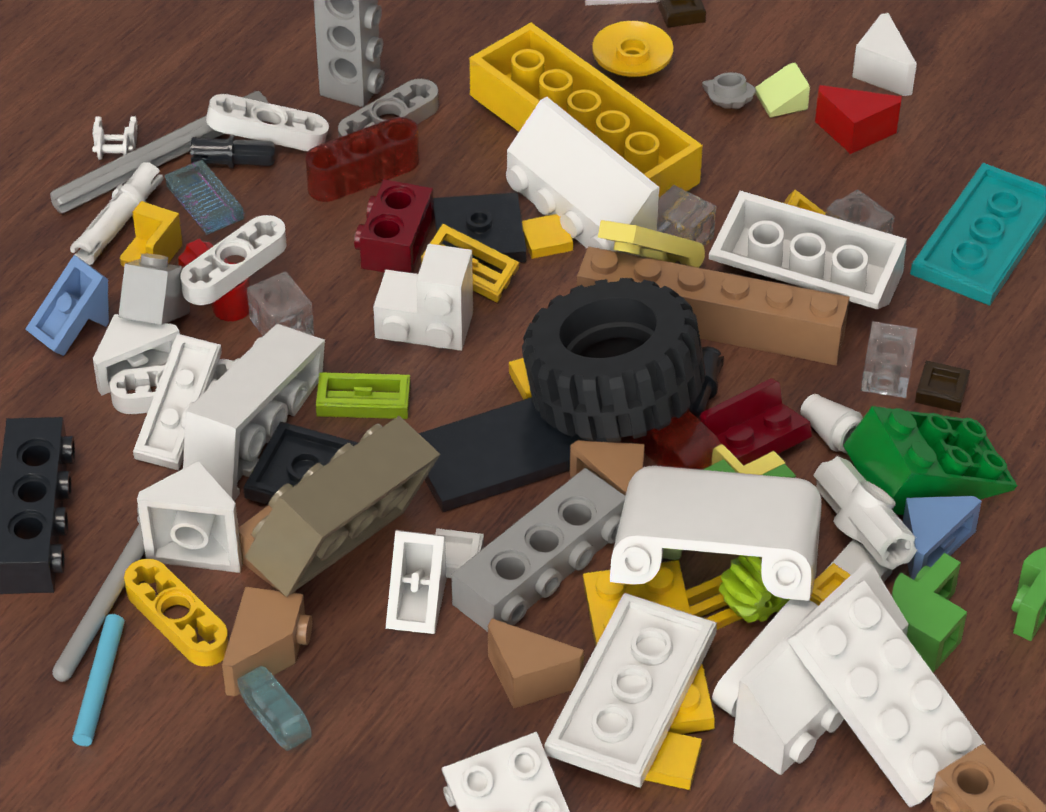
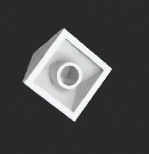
(190, 522)

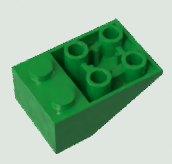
(926, 456)

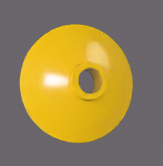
(632, 48)

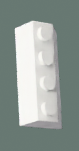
(578, 177)
(810, 250)
(780, 701)

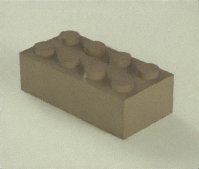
(340, 504)

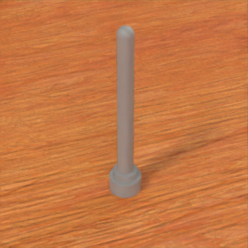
(99, 608)

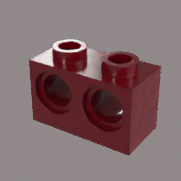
(395, 227)

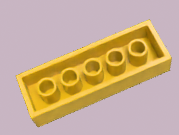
(533, 65)

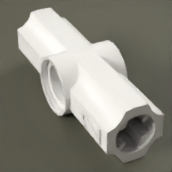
(865, 513)

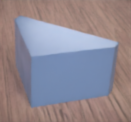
(939, 526)

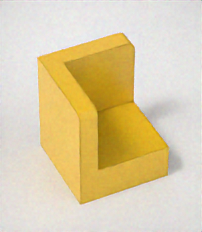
(156, 233)

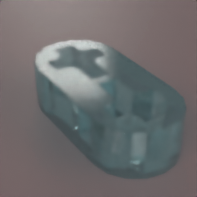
(274, 708)

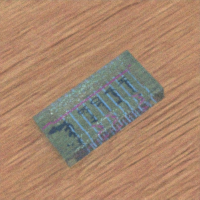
(204, 197)

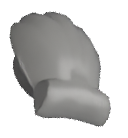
(729, 90)

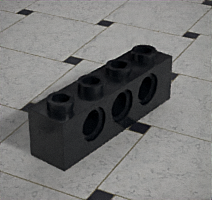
(32, 503)

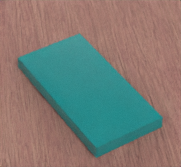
(983, 234)

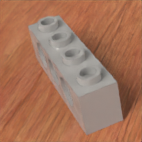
(349, 49)
(538, 551)

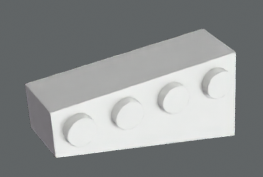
(248, 402)

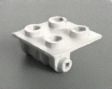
(505, 780)

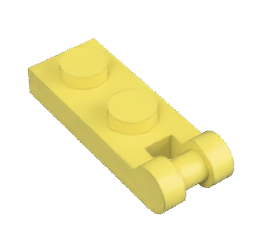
(652, 243)

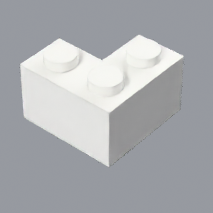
(430, 305)

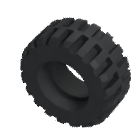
(614, 359)

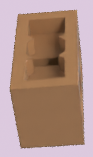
(990, 782)

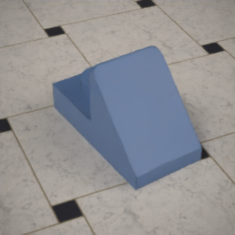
(74, 299)

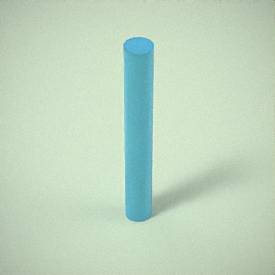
(98, 680)

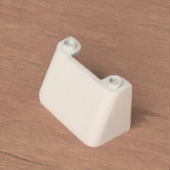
(720, 515)

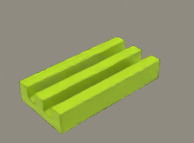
(358, 398)

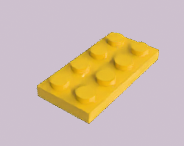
(665, 589)

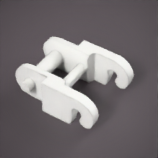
(129, 138)

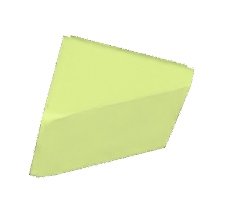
(784, 91)

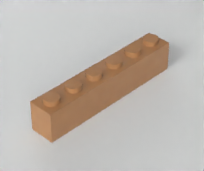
(737, 307)

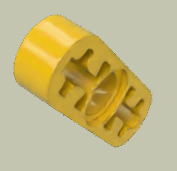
(178, 631)

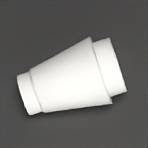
(830, 420)

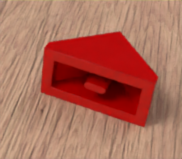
(857, 116)

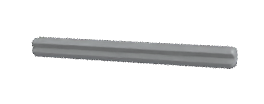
(121, 169)

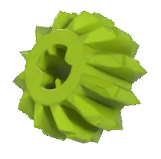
(746, 592)

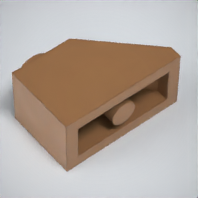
(265, 634)

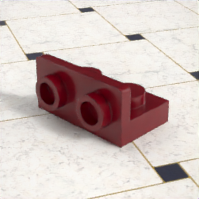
(756, 423)

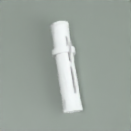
(117, 212)

